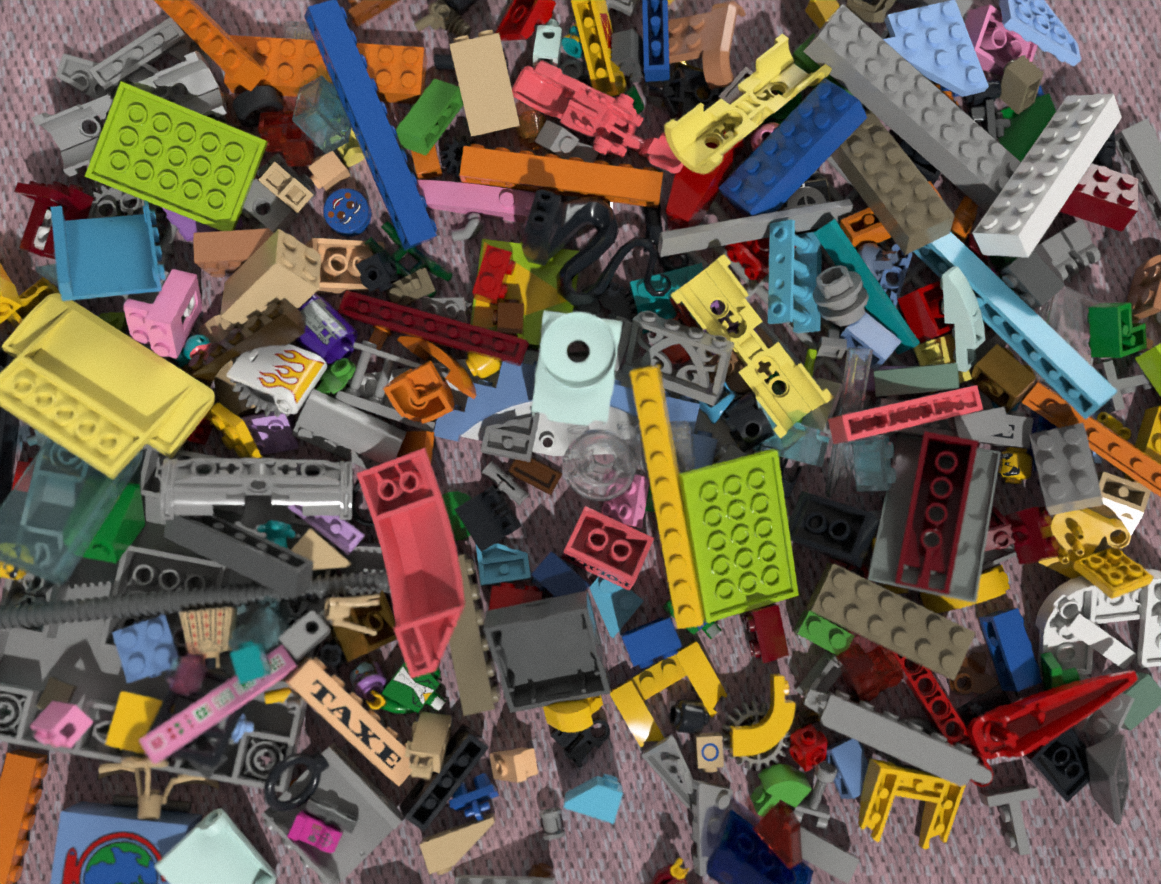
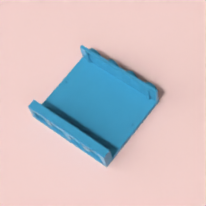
(107, 255)

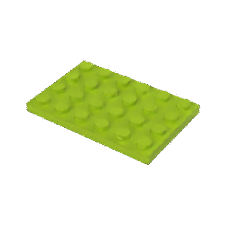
(176, 158)
(739, 534)

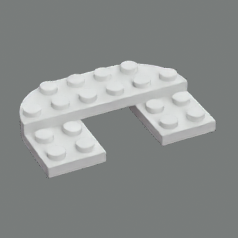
(1084, 598)

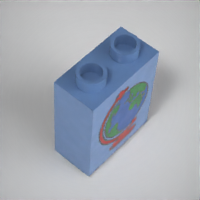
(113, 846)

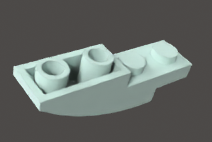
(963, 311)

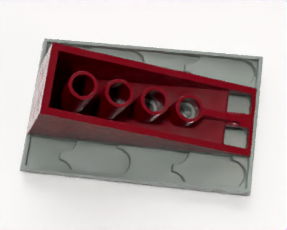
(936, 516)

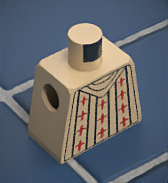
(209, 632)

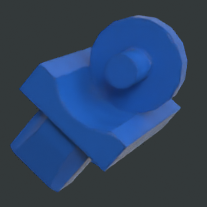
(484, 791)

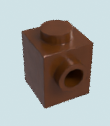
(510, 318)

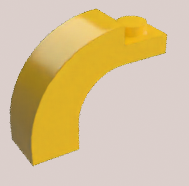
(992, 584)
(771, 729)

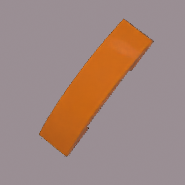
(457, 375)

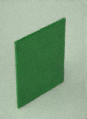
(1026, 126)

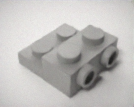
(1107, 719)

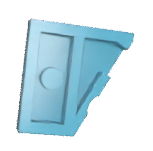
(502, 565)

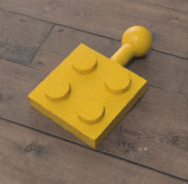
(234, 430)

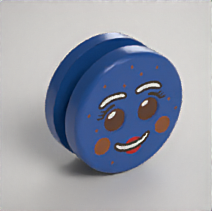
(347, 212)

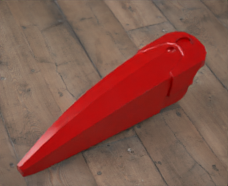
(1038, 719)

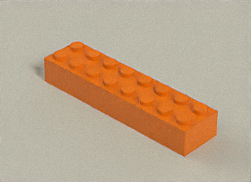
(296, 62)

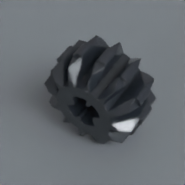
(450, 155)

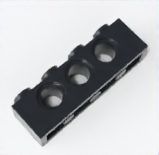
(431, 795)

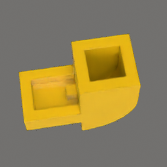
(572, 714)

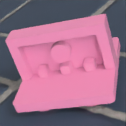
(631, 505)

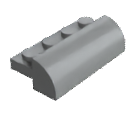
(347, 431)

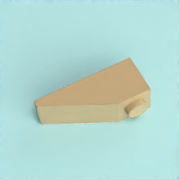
(449, 846)

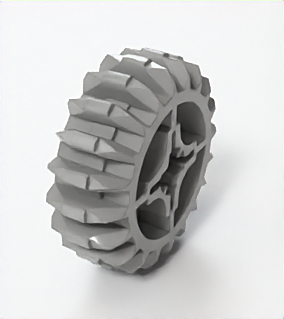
(757, 759)

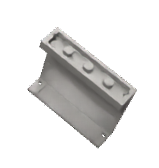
(354, 794)

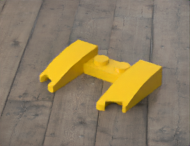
(632, 693)
(886, 781)

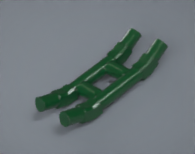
(423, 260)

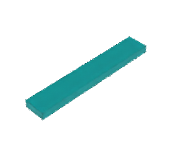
(878, 304)

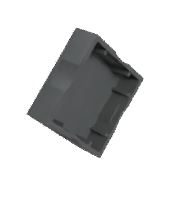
(547, 651)

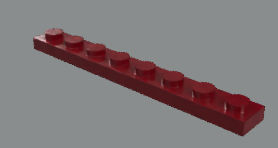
(433, 328)

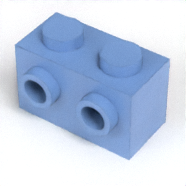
(871, 335)
(851, 766)

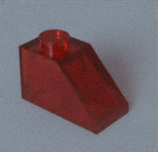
(782, 834)

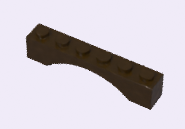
(274, 327)

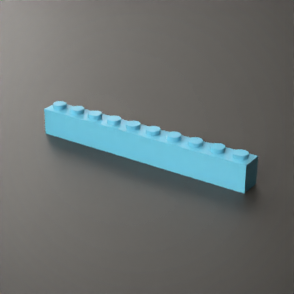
(1022, 328)

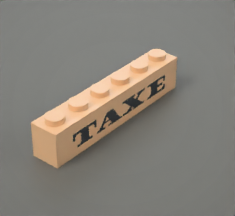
(350, 719)

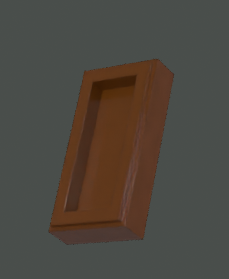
(536, 474)

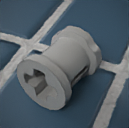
(552, 823)

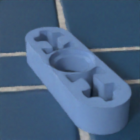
(901, 273)

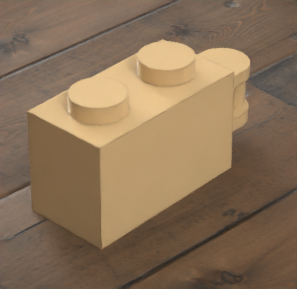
(428, 744)

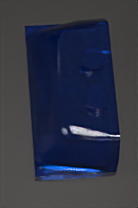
(745, 858)

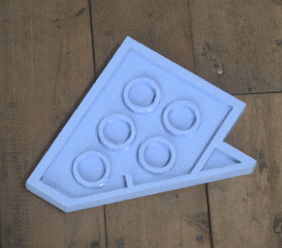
(1040, 25)
(938, 46)

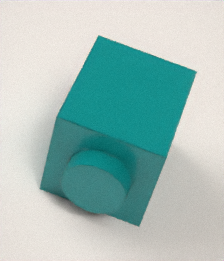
(250, 662)

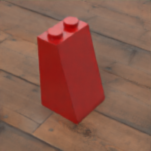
(695, 192)

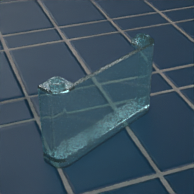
(57, 511)

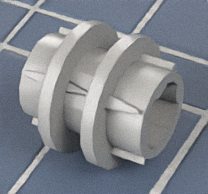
(840, 295)

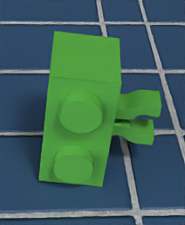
(823, 633)

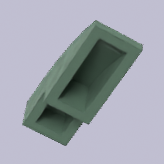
(916, 379)

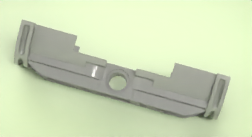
(79, 145)
(192, 494)

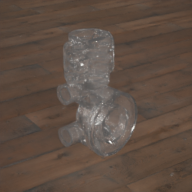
(611, 480)

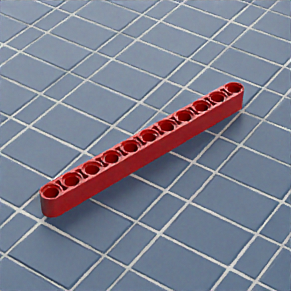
(929, 695)

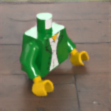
(409, 694)

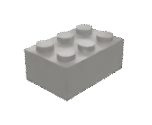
(1066, 469)

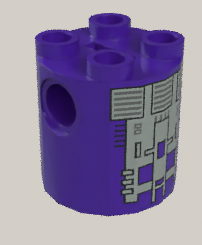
(326, 331)

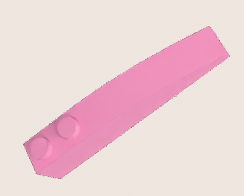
(471, 198)

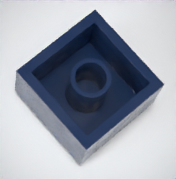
(558, 577)

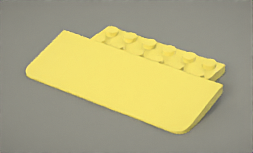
(97, 387)

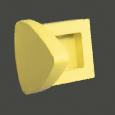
(351, 151)

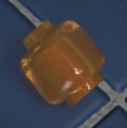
(530, 126)

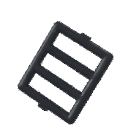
(222, 735)

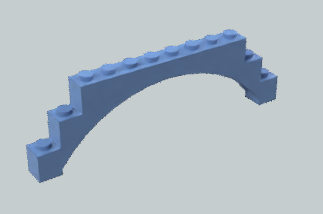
(517, 387)

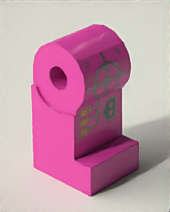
(314, 832)

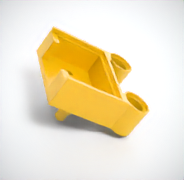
(1079, 536)

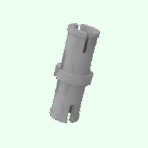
(493, 472)

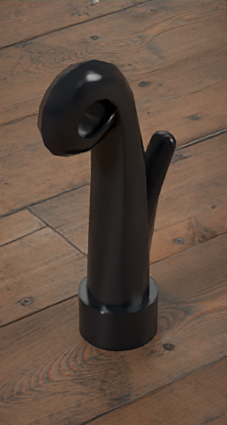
(653, 230)

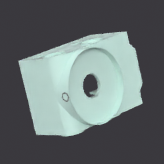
(569, 389)

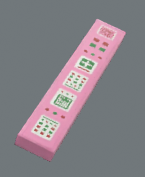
(213, 708)

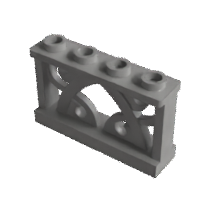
(694, 342)

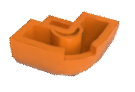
(420, 394)

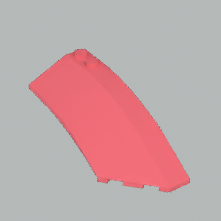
(417, 556)

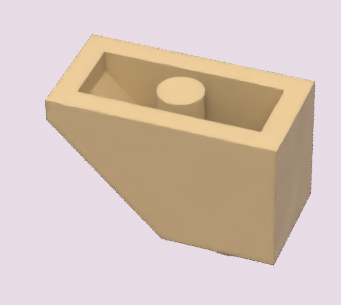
(320, 551)

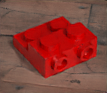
(522, 17)
(752, 256)

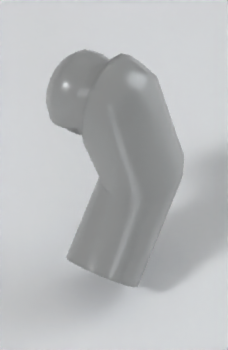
(470, 230)

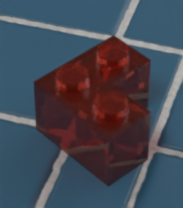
(286, 137)
(869, 672)

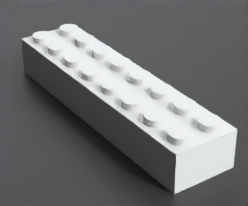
(1047, 175)

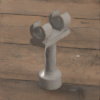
(825, 774)

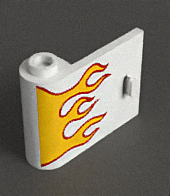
(282, 372)

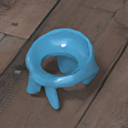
(716, 411)

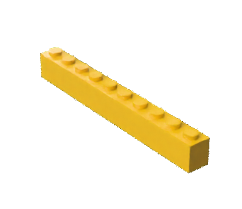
(667, 495)

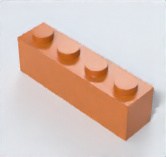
(865, 227)

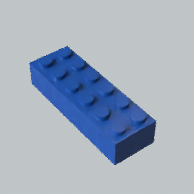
(794, 150)

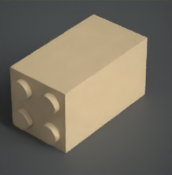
(484, 83)
(273, 272)

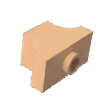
(513, 764)

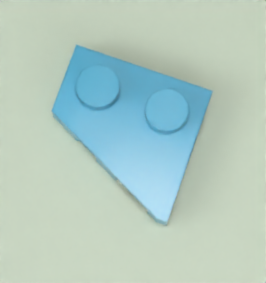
(614, 604)

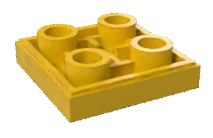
(1113, 572)
(132, 721)

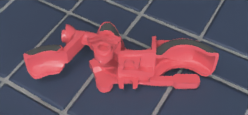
(592, 113)

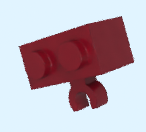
(1033, 535)

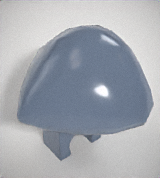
(877, 258)

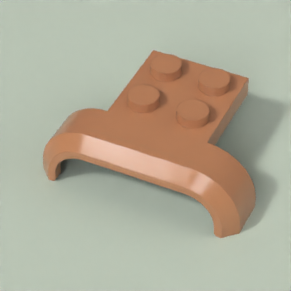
(708, 38)
(1146, 292)

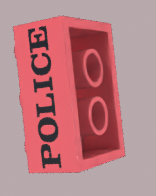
(607, 548)

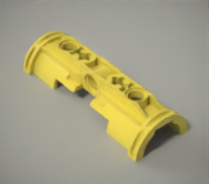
(773, 72)
(801, 390)

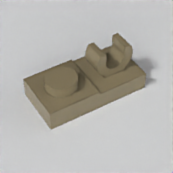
(411, 288)

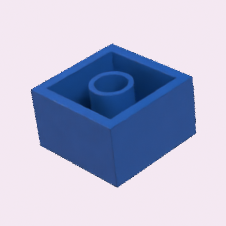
(651, 641)

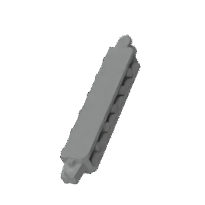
(896, 738)

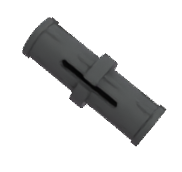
(331, 814)

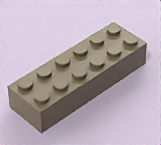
(893, 186)
(890, 621)
(470, 648)

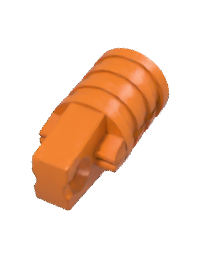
(964, 218)

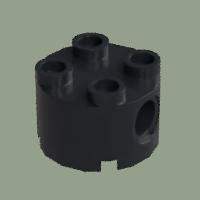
(747, 422)

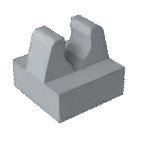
(831, 345)

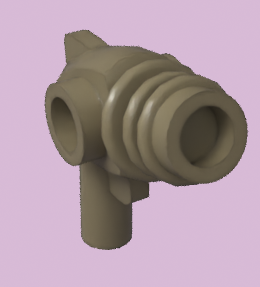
(443, 17)

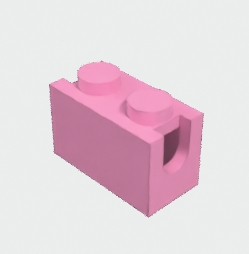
(60, 724)

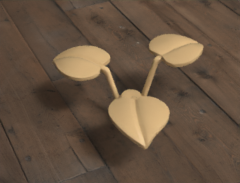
(150, 800)

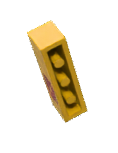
(595, 36)

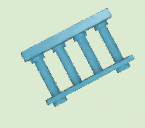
(793, 277)

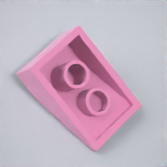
(993, 42)

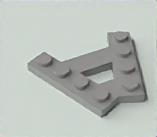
(134, 59)

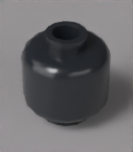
(688, 716)

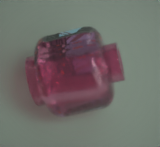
(186, 674)

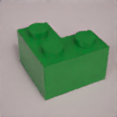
(1113, 331)

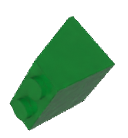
(119, 527)

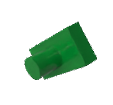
(1053, 674)

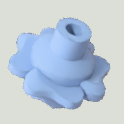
(242, 726)

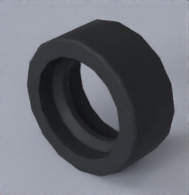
(252, 103)

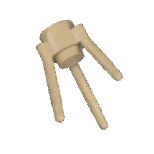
(338, 608)

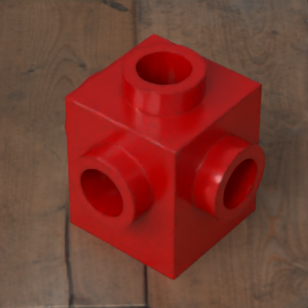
(808, 747)

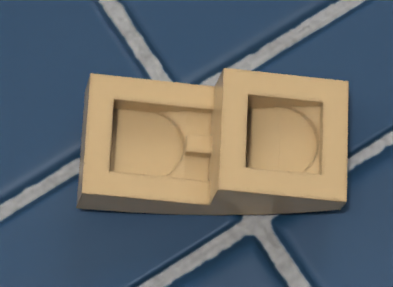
(286, 187)

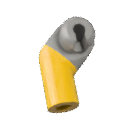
(286, 696)

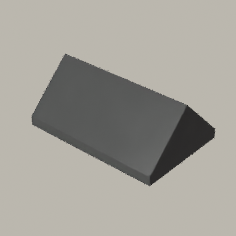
(1109, 775)

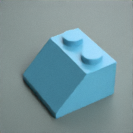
(596, 798)

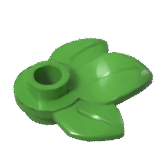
(336, 376)

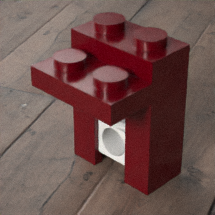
(39, 230)

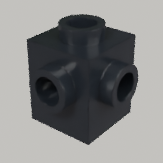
(377, 272)

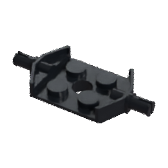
(681, 92)

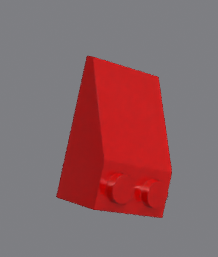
(924, 312)

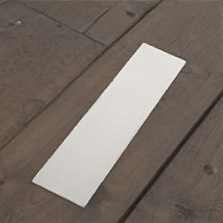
(1101, 641)

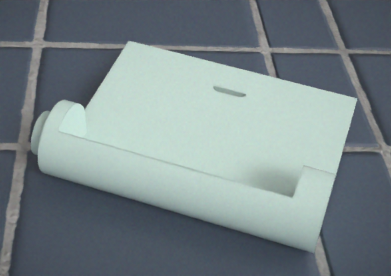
(215, 855)

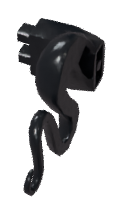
(554, 224)

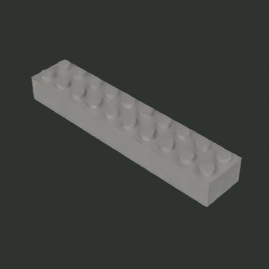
(912, 107)

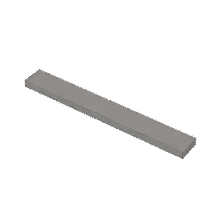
(749, 228)

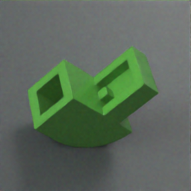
(777, 784)

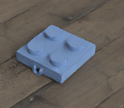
(146, 648)

